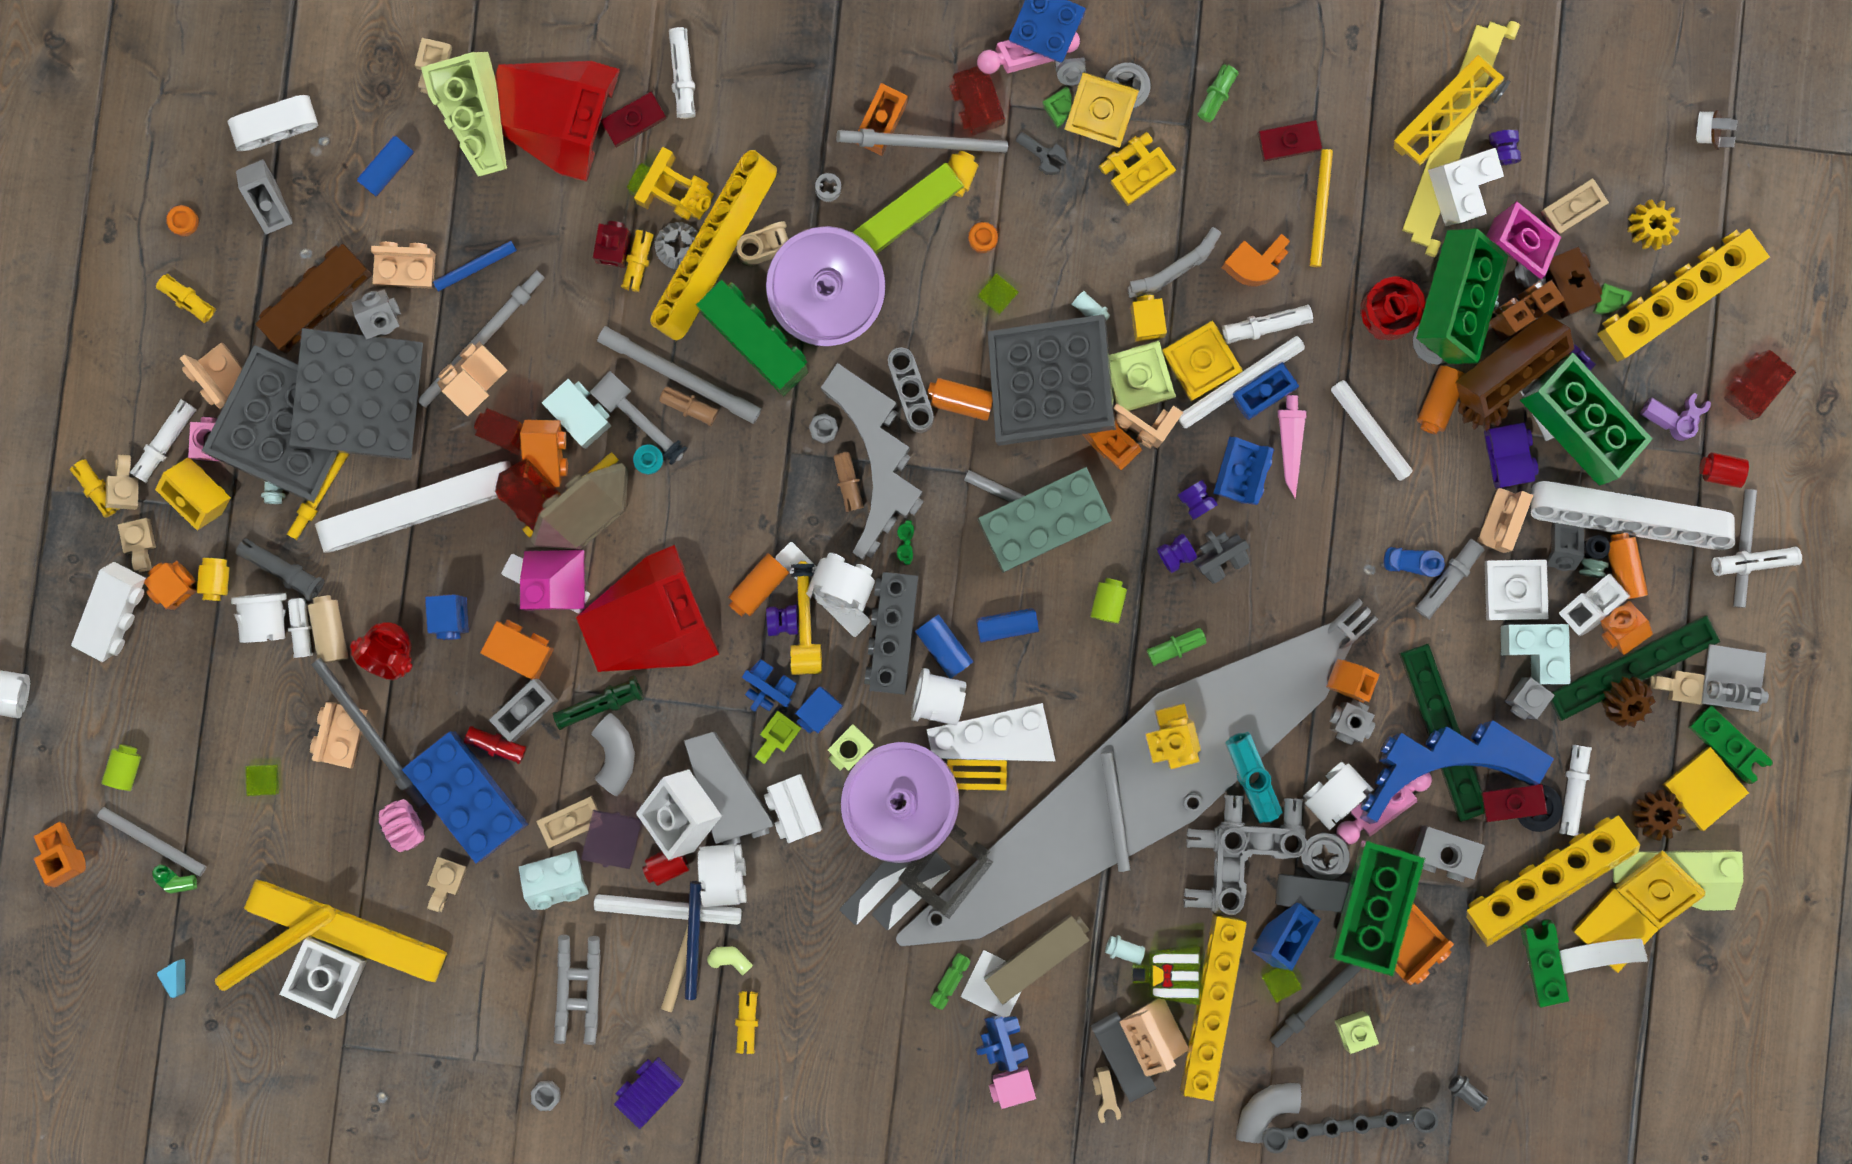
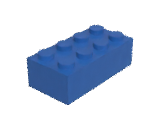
(465, 796)

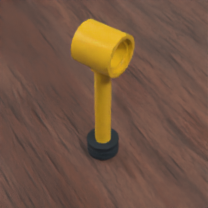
(807, 656)

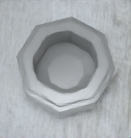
(823, 428)
(545, 1095)

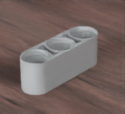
(906, 376)

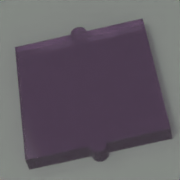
(611, 839)

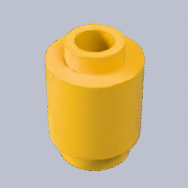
(964, 168)
(213, 578)

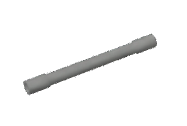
(734, 403)

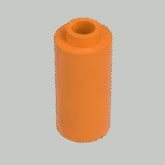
(960, 399)
(1440, 400)
(1627, 565)
(757, 585)

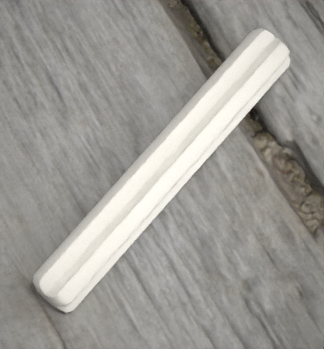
(1371, 430)

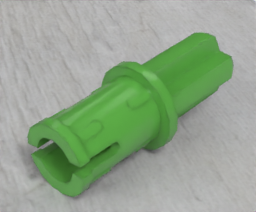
(1217, 93)
(1176, 646)

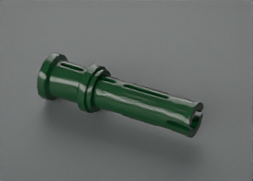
(614, 702)

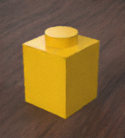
(1148, 318)

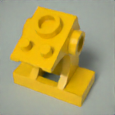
(661, 181)
(1175, 739)

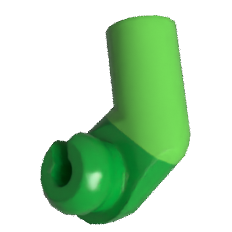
(171, 881)

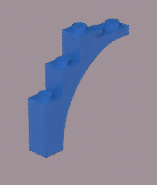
(1492, 748)

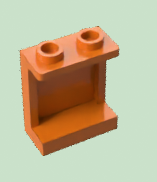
(1421, 948)

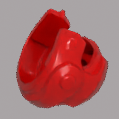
(384, 651)

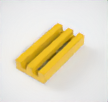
(976, 786)

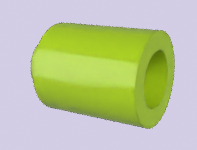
(1109, 601)
(121, 768)

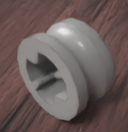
(830, 178)

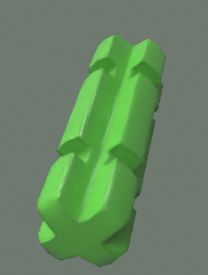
(950, 981)

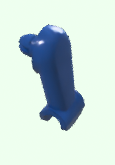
(1415, 561)

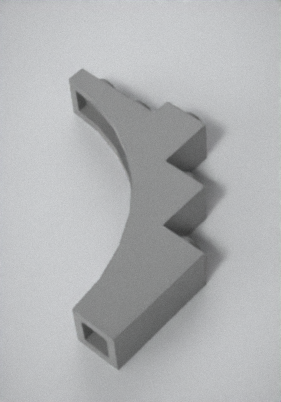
(891, 493)

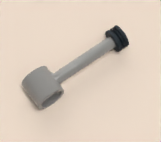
(613, 394)

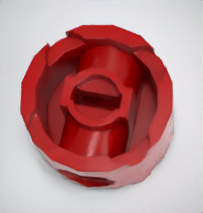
(1392, 308)

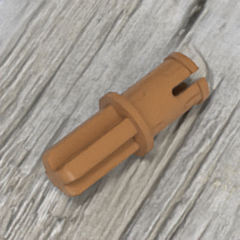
(688, 405)
(848, 482)

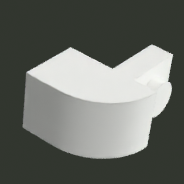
(1591, 607)

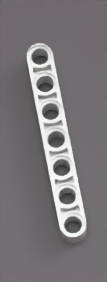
(409, 508)
(1633, 514)

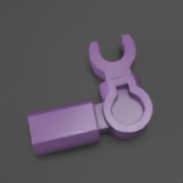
(1681, 426)

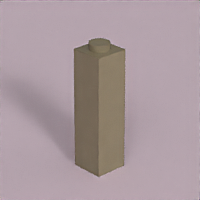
(1037, 958)

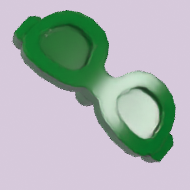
(905, 551)

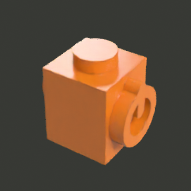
(170, 584)
(1625, 628)

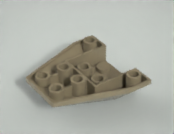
(583, 509)

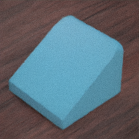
(173, 978)

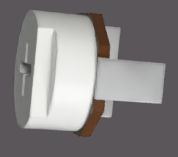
(1710, 128)

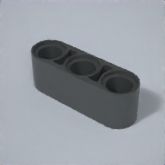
(1311, 892)
(1122, 1057)

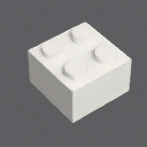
(678, 814)
(323, 977)

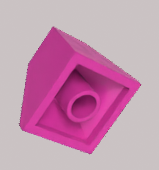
(1524, 238)
(552, 580)

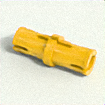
(637, 261)
(185, 298)
(92, 486)
(746, 1022)

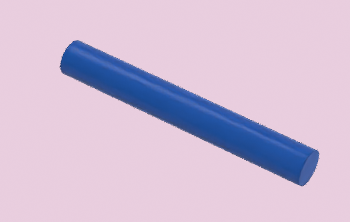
(474, 266)

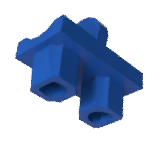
(757, 677)
(997, 1043)

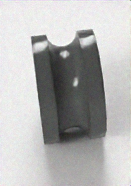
(1499, 91)

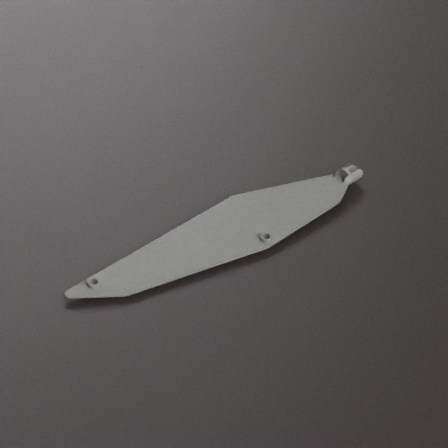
(1071, 828)

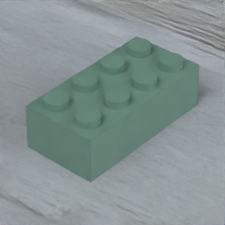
(1044, 519)

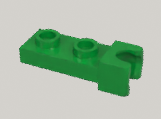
(1729, 744)
(1545, 964)

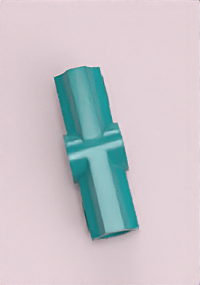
(1260, 793)

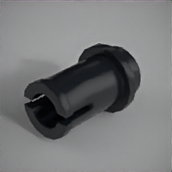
(1602, 547)

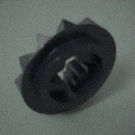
(1554, 812)

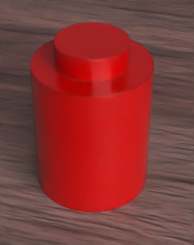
(1724, 469)
(660, 869)

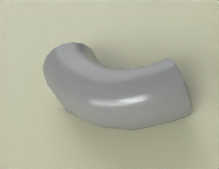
(618, 754)
(1264, 1107)

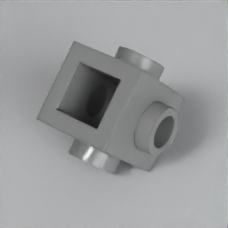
(376, 313)
(1341, 719)

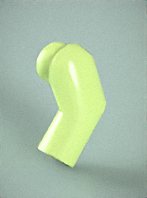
(729, 956)

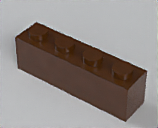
(313, 297)
(1515, 365)

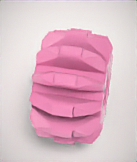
(401, 825)

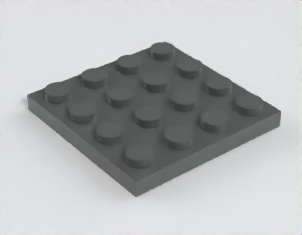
(1051, 380)
(356, 394)
(257, 426)

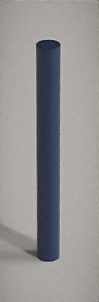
(693, 940)

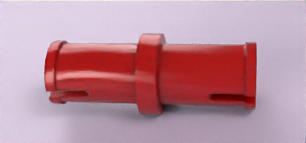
(495, 744)

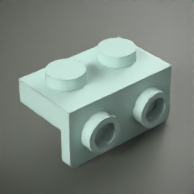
(552, 881)

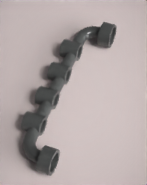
(1277, 1139)

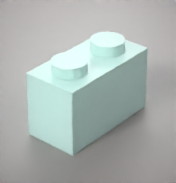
(577, 414)

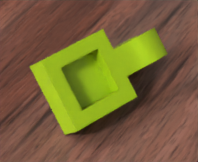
(779, 734)

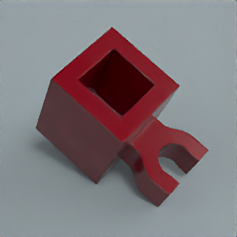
(612, 244)

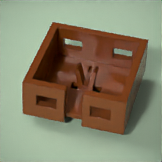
(1516, 315)

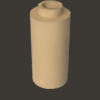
(327, 629)

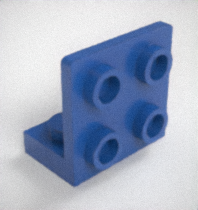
(1047, 27)

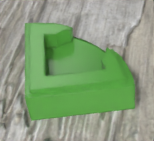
(1058, 106)
(1612, 299)

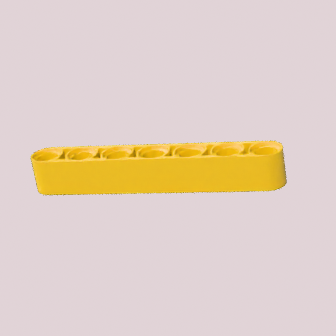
(713, 244)
(348, 931)

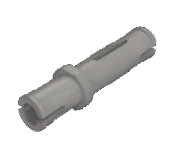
(1450, 578)

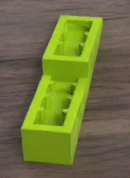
(910, 208)

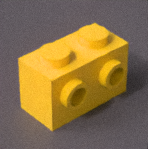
(192, 493)

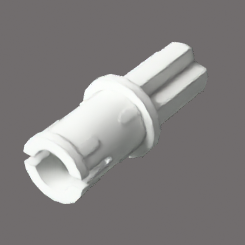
(299, 628)

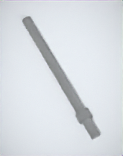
(869, 137)
(520, 296)

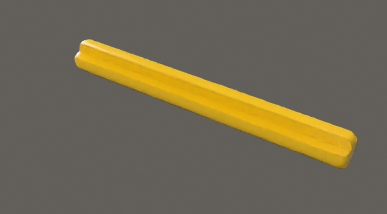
(275, 947)

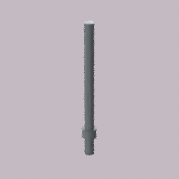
(369, 732)
(1296, 1022)

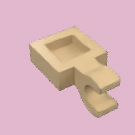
(430, 53)
(122, 489)
(136, 540)
(1682, 686)
(446, 878)
(1104, 1087)

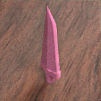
(1291, 432)

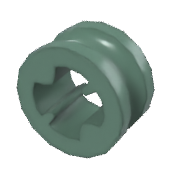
(1593, 568)

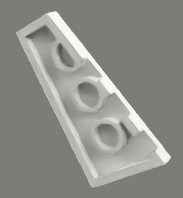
(1006, 735)

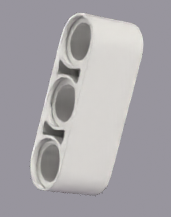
(272, 123)

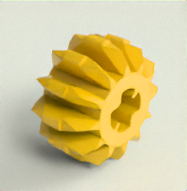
(1646, 215)

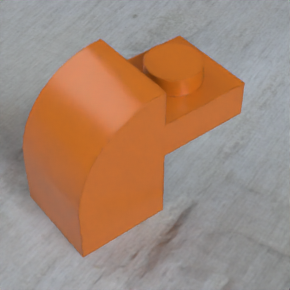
(1253, 268)
(1115, 446)
(1352, 680)
(59, 856)

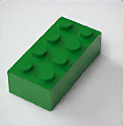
(1462, 296)
(747, 332)
(1586, 419)
(1377, 908)

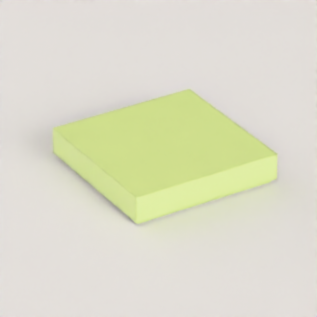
(1140, 377)

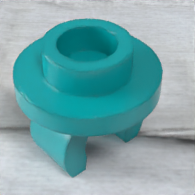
(648, 459)

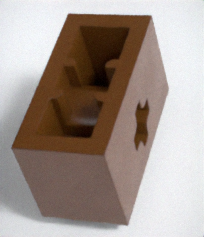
(1577, 297)

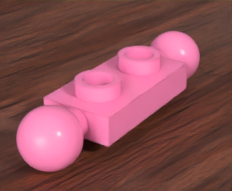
(1014, 57)
(1401, 801)

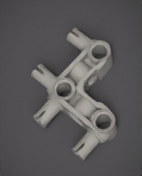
(1230, 863)

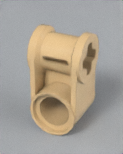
(766, 242)

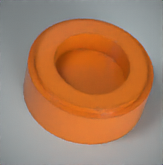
(182, 220)
(983, 237)

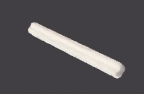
(1226, 391)
(665, 909)

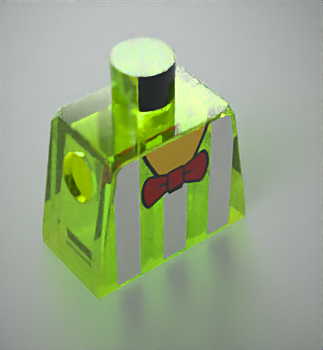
(1172, 974)

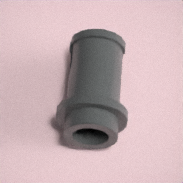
(1467, 1092)

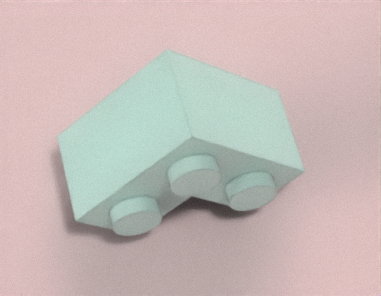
(1547, 646)

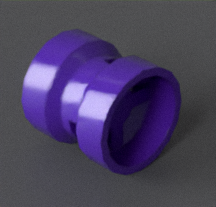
(1506, 146)
(1197, 499)
(1178, 552)
(789, 620)

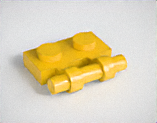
(1141, 176)

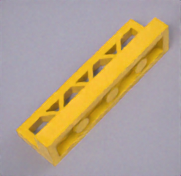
(1443, 105)

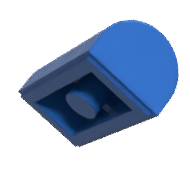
(385, 166)
(1265, 391)
(1007, 625)
(944, 646)

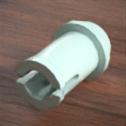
(1089, 306)
(272, 494)
(1124, 950)

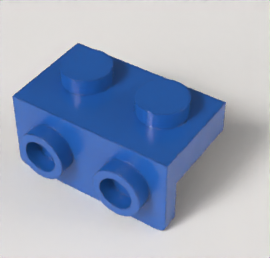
(1243, 471)

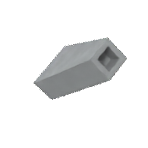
(728, 791)

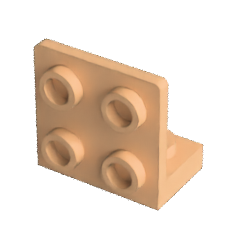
(215, 373)
(1147, 435)
(1154, 1037)

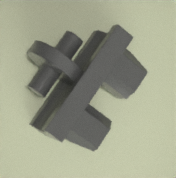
(1218, 551)

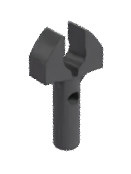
(1043, 153)

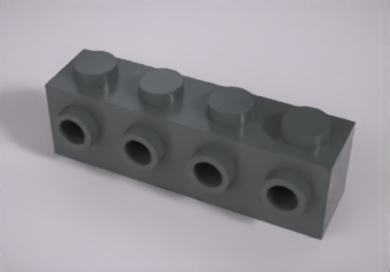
(893, 633)

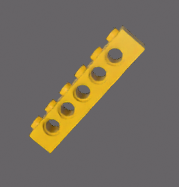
(1746, 254)
(1494, 927)
(1213, 1013)

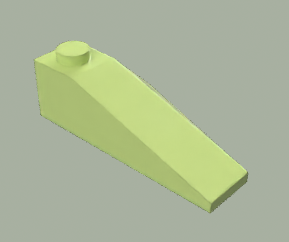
(469, 101)
(1714, 870)

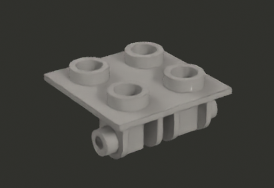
(1734, 678)

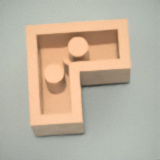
(471, 377)

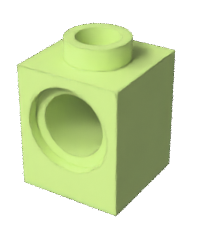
(851, 734)
(1356, 1032)

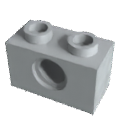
(523, 710)
(1465, 853)

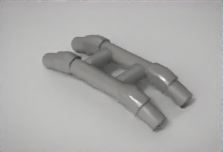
(1154, 284)
(565, 1003)

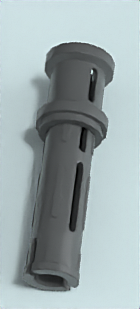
(291, 575)

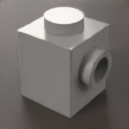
(1529, 699)

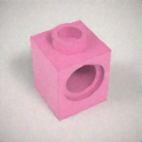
(196, 437)
(1012, 1087)

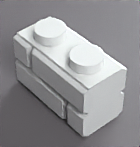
(793, 809)

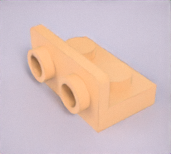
(403, 265)
(1504, 520)
(337, 736)

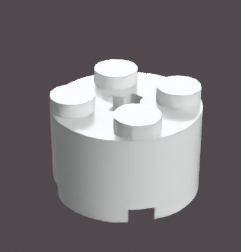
(841, 585)
(1338, 795)
(721, 875)

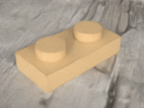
(1574, 207)
(567, 822)

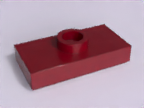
(633, 119)
(1290, 140)
(1514, 803)

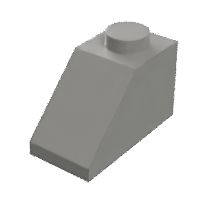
(263, 196)

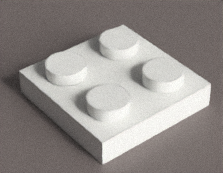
(1516, 590)

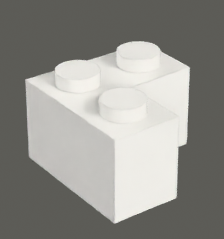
(1458, 187)

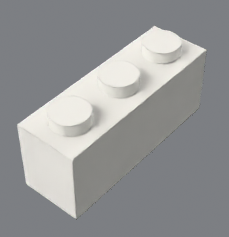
(109, 612)

